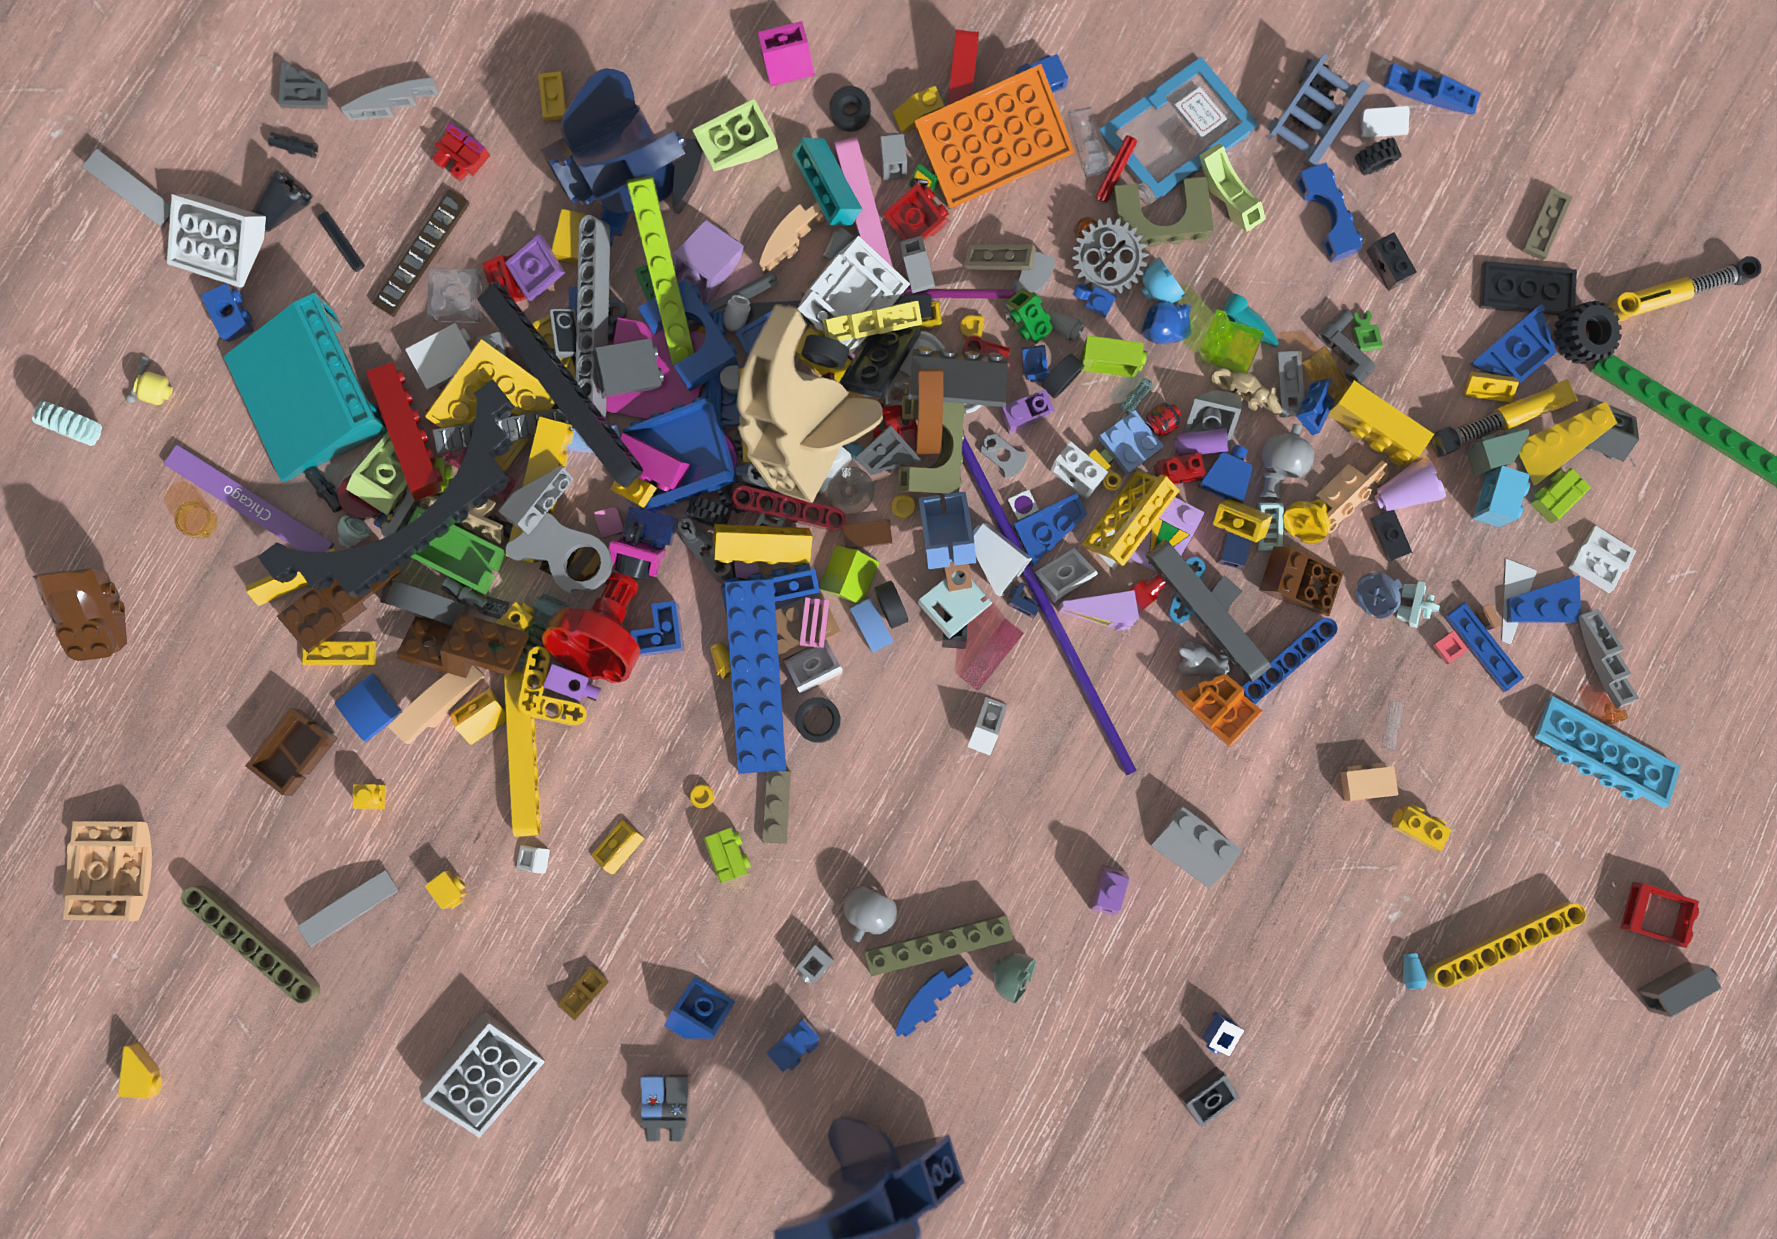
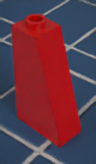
(963, 65)

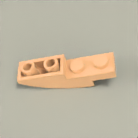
(784, 239)

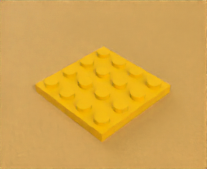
(458, 403)

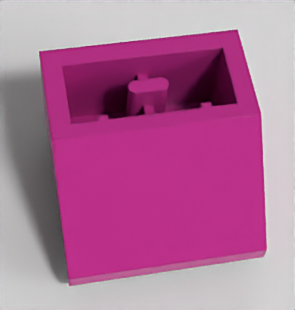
(786, 53)

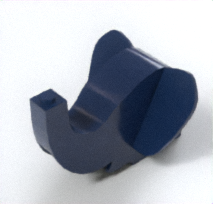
(609, 144)
(878, 1187)

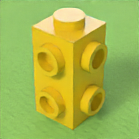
(1421, 828)

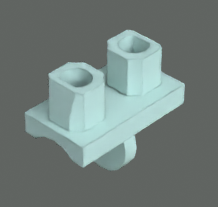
(1412, 614)

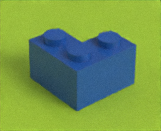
(666, 634)

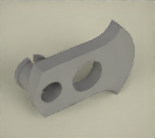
(1010, 467)

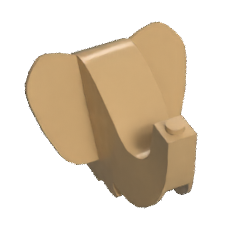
(794, 417)

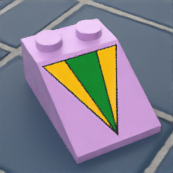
(1175, 525)
(1108, 610)

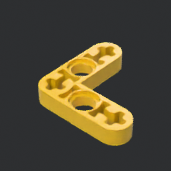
(540, 701)

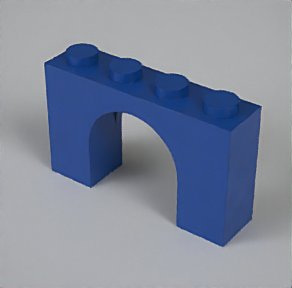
(715, 351)

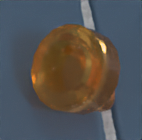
(1084, 223)
(1617, 716)

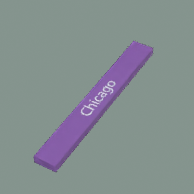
(246, 501)

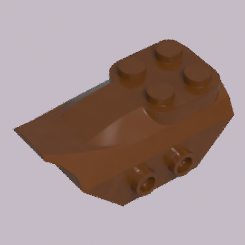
(85, 611)

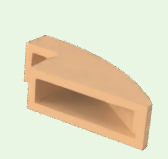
(434, 704)

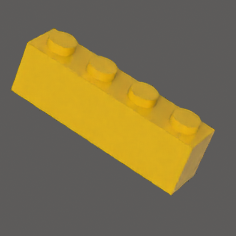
(762, 544)

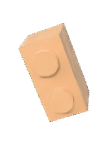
(1369, 783)

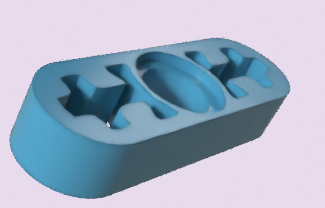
(1174, 604)

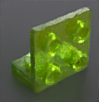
(1230, 344)

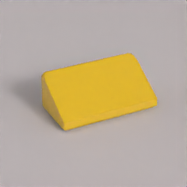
(617, 847)

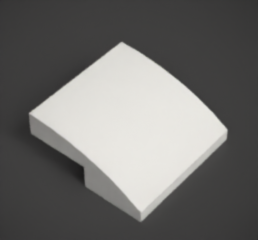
(1602, 559)

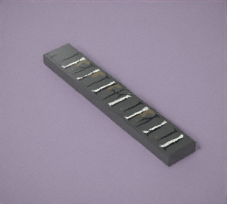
(515, 427)

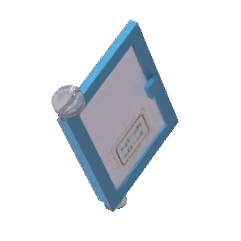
(1177, 126)

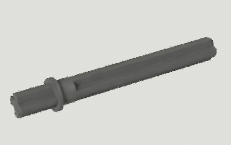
(747, 291)

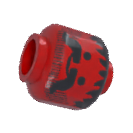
(1163, 419)

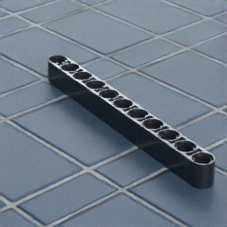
(560, 385)

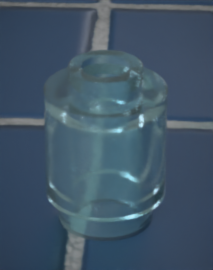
(547, 605)

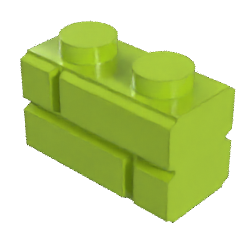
(1560, 495)
(727, 855)

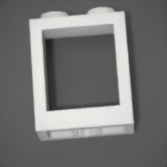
(1078, 465)

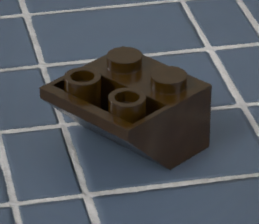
(580, 564)

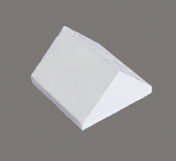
(1065, 575)
(813, 667)

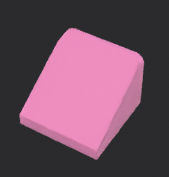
(609, 521)

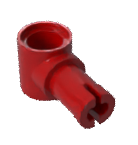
(1147, 591)

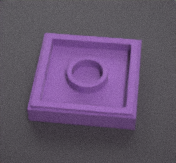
(534, 267)

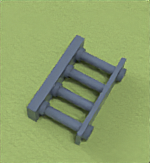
(1339, 112)

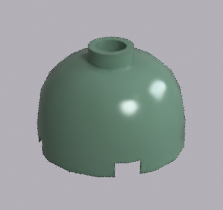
(1012, 975)

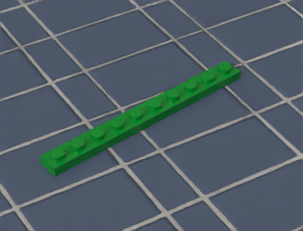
(1688, 417)

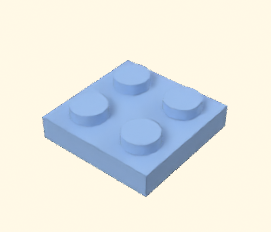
(1130, 442)

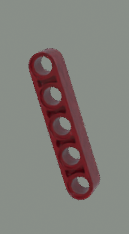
(776, 508)

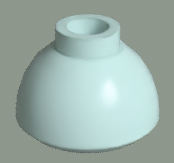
(352, 531)

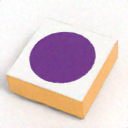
(1023, 505)

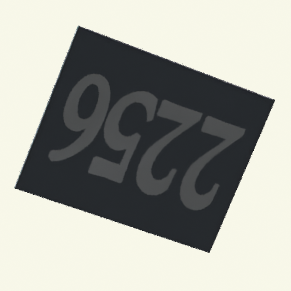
(496, 607)

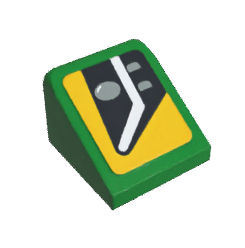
(923, 177)

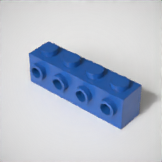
(787, 584)

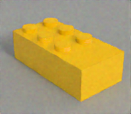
(1380, 424)

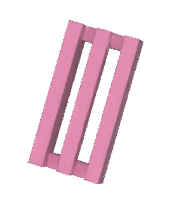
(812, 643)

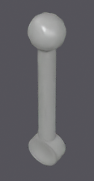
(144, 362)

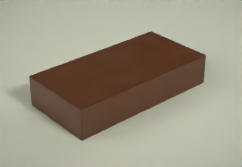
(867, 534)

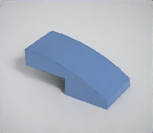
(871, 624)

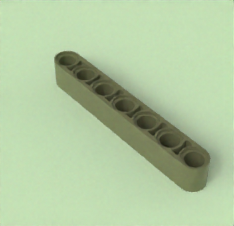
(239, 941)

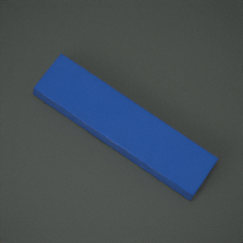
(1484, 647)

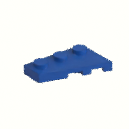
(1048, 526)

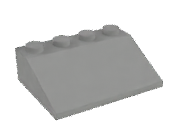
(480, 1075)

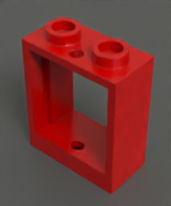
(1636, 910)

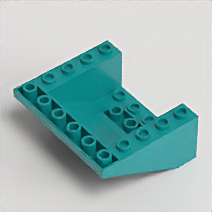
(303, 389)

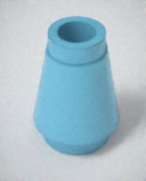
(1413, 972)

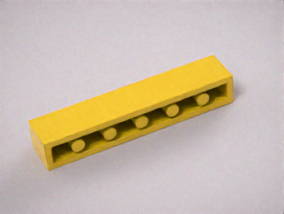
(546, 455)

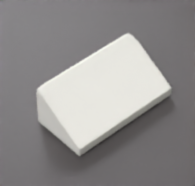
(1384, 121)

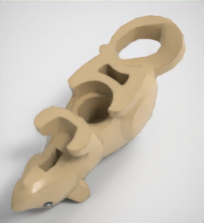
(1249, 389)

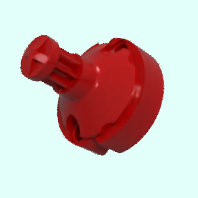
(594, 638)

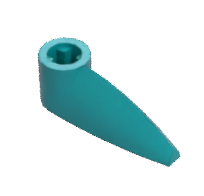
(1239, 312)

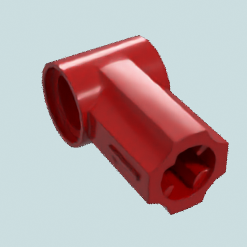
(985, 347)

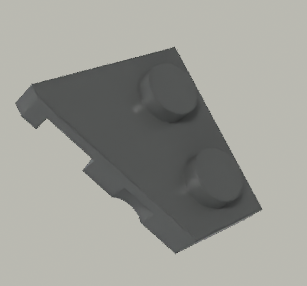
(301, 90)
(886, 452)

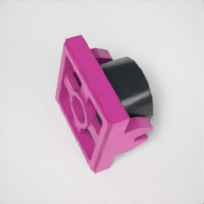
(636, 560)

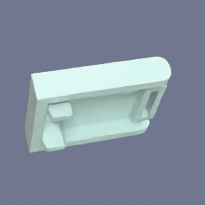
(959, 604)

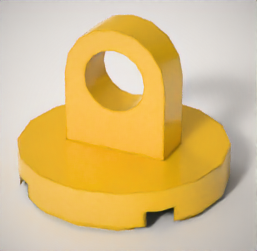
(1307, 521)

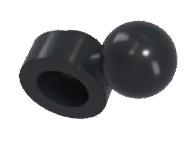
(612, 319)

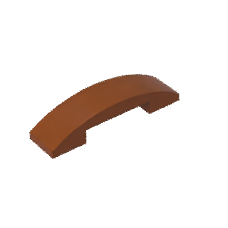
(929, 411)

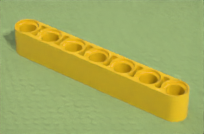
(522, 761)
(1517, 941)

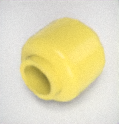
(152, 388)

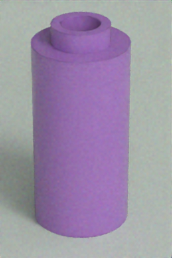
(1202, 441)

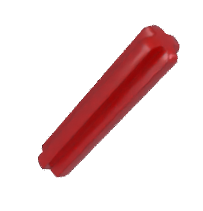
(1116, 168)

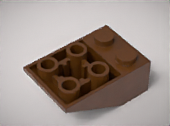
(1301, 580)

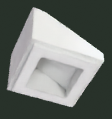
(532, 859)

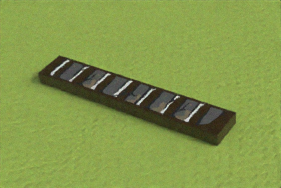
(421, 253)

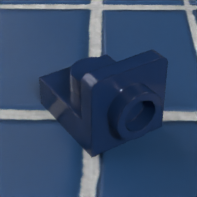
(1024, 605)

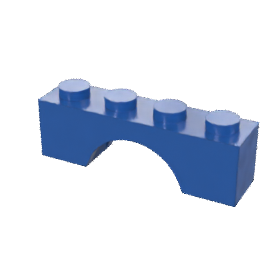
(1319, 186)

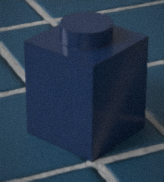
(1234, 551)

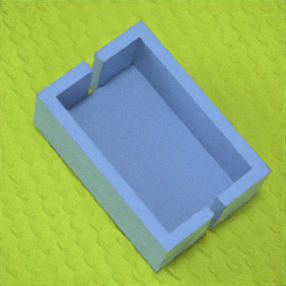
(949, 535)

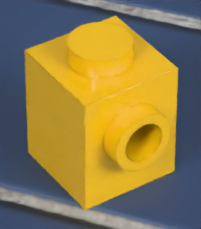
(447, 890)

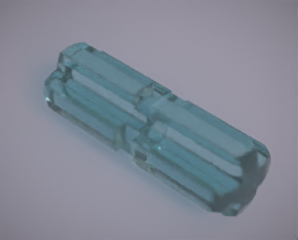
(1135, 397)

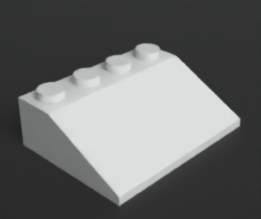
(213, 238)

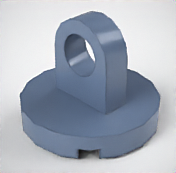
(1378, 594)

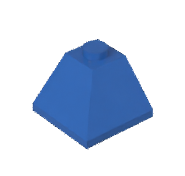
(699, 1011)

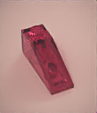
(991, 654)

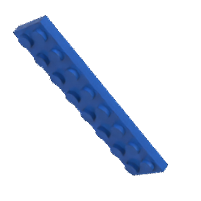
(755, 676)

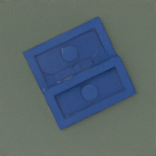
(368, 707)

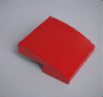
(496, 270)

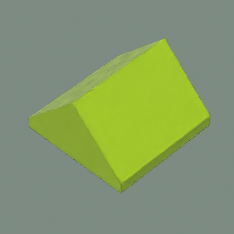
(849, 574)

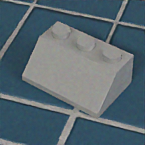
(1196, 847)

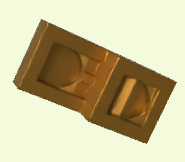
(582, 993)

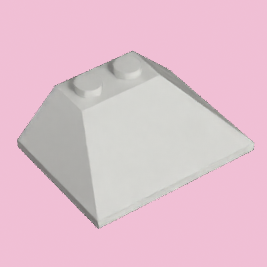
(851, 284)

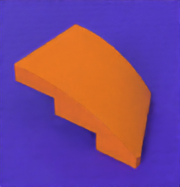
(1221, 707)

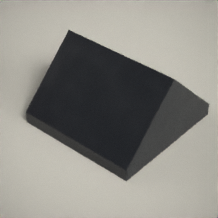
(1209, 1096)

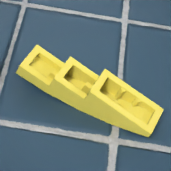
(873, 321)

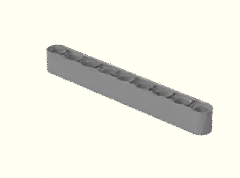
(592, 303)

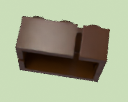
(291, 751)

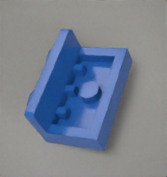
(1315, 406)

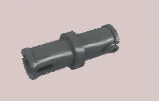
(465, 595)

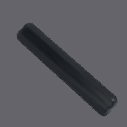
(341, 241)

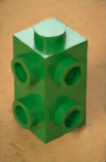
(1029, 316)

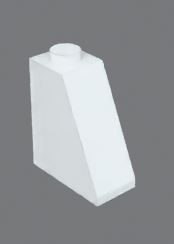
(999, 558)

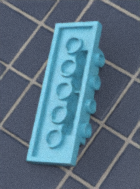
(1606, 754)

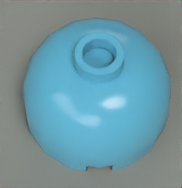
(1160, 283)

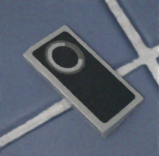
(564, 331)

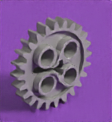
(1095, 241)

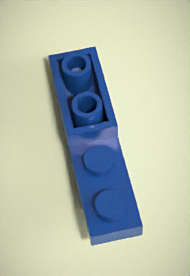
(922, 1003)

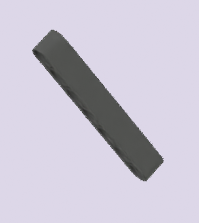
(1208, 610)

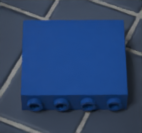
(695, 437)

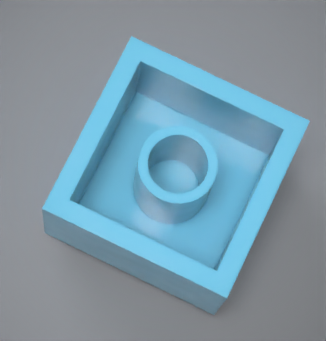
(1502, 496)

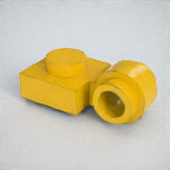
(1110, 475)

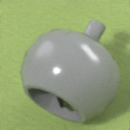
(1288, 454)
(869, 912)

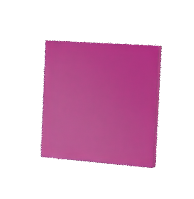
(671, 392)

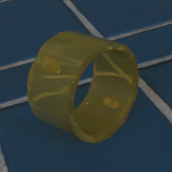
(184, 510)

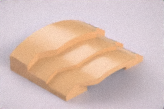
(107, 871)

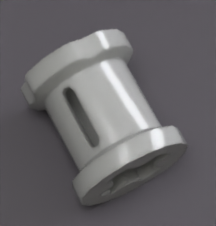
(1272, 486)

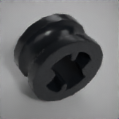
(634, 533)

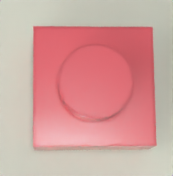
(1450, 647)

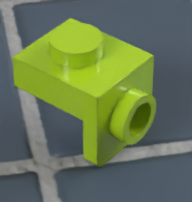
(446, 471)

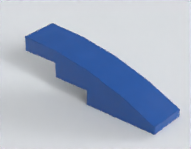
(1435, 91)

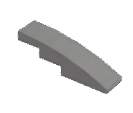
(384, 100)
(128, 187)
(1605, 656)
(347, 909)

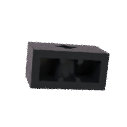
(1391, 261)

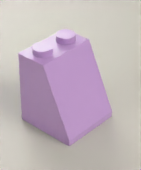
(707, 259)

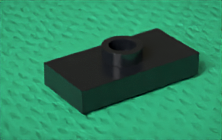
(1391, 535)

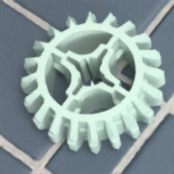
(67, 423)

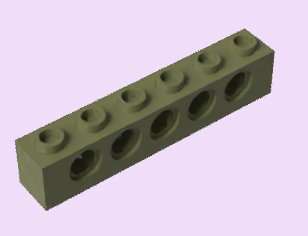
(938, 945)

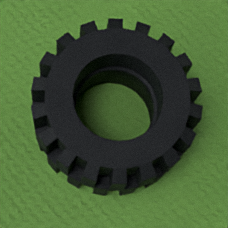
(1602, 328)

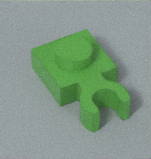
(1365, 335)

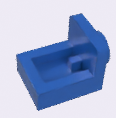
(1035, 363)

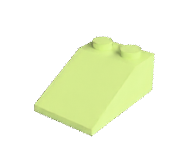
(736, 137)
(379, 477)

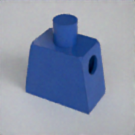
(1228, 475)

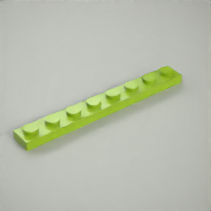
(661, 267)

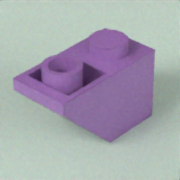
(1026, 411)

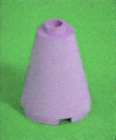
(1411, 487)

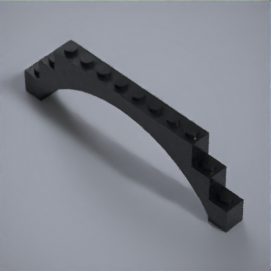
(470, 488)

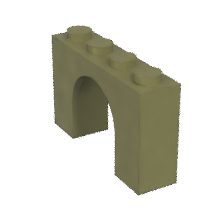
(1194, 225)
(945, 473)

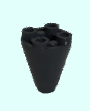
(280, 199)

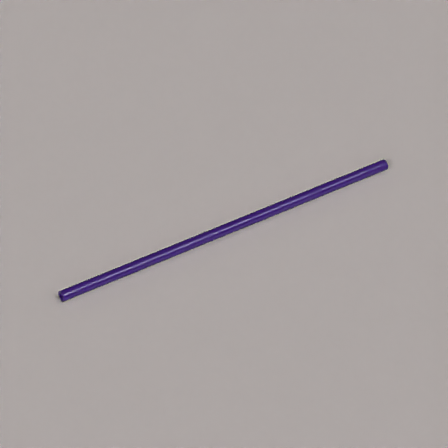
(1049, 613)

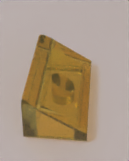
(1322, 366)

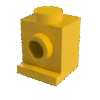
(525, 613)
(369, 796)

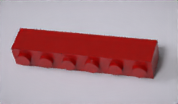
(404, 431)

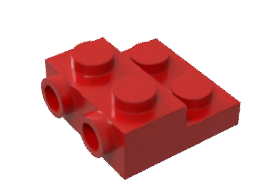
(917, 214)

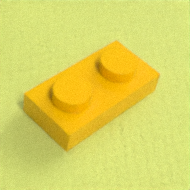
(552, 95)
(1491, 386)
(638, 492)

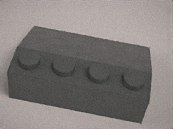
(966, 376)

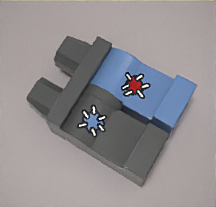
(663, 1113)

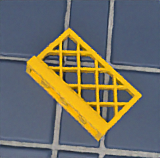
(1138, 521)

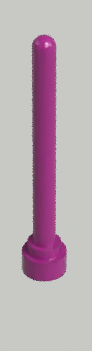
(964, 293)

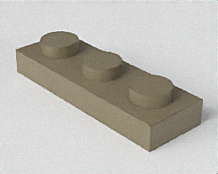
(1547, 224)
(1000, 256)
(776, 807)

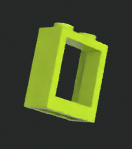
(1113, 356)

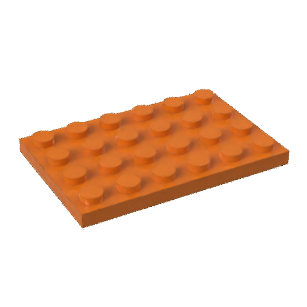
(994, 136)

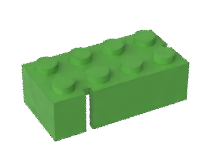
(462, 557)

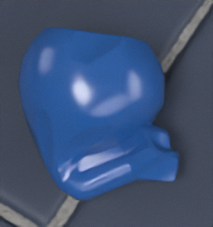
(1167, 323)

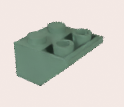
(1495, 451)

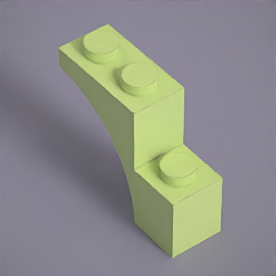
(1224, 183)

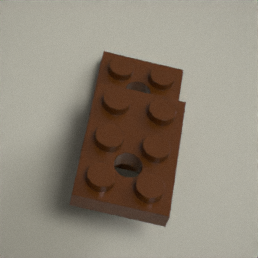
(331, 605)
(462, 645)

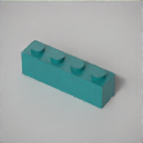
(827, 181)

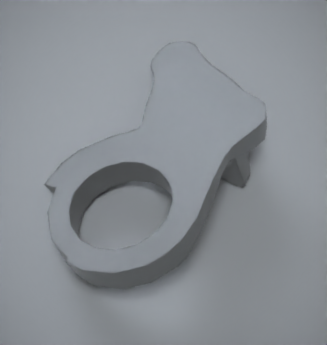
(555, 544)

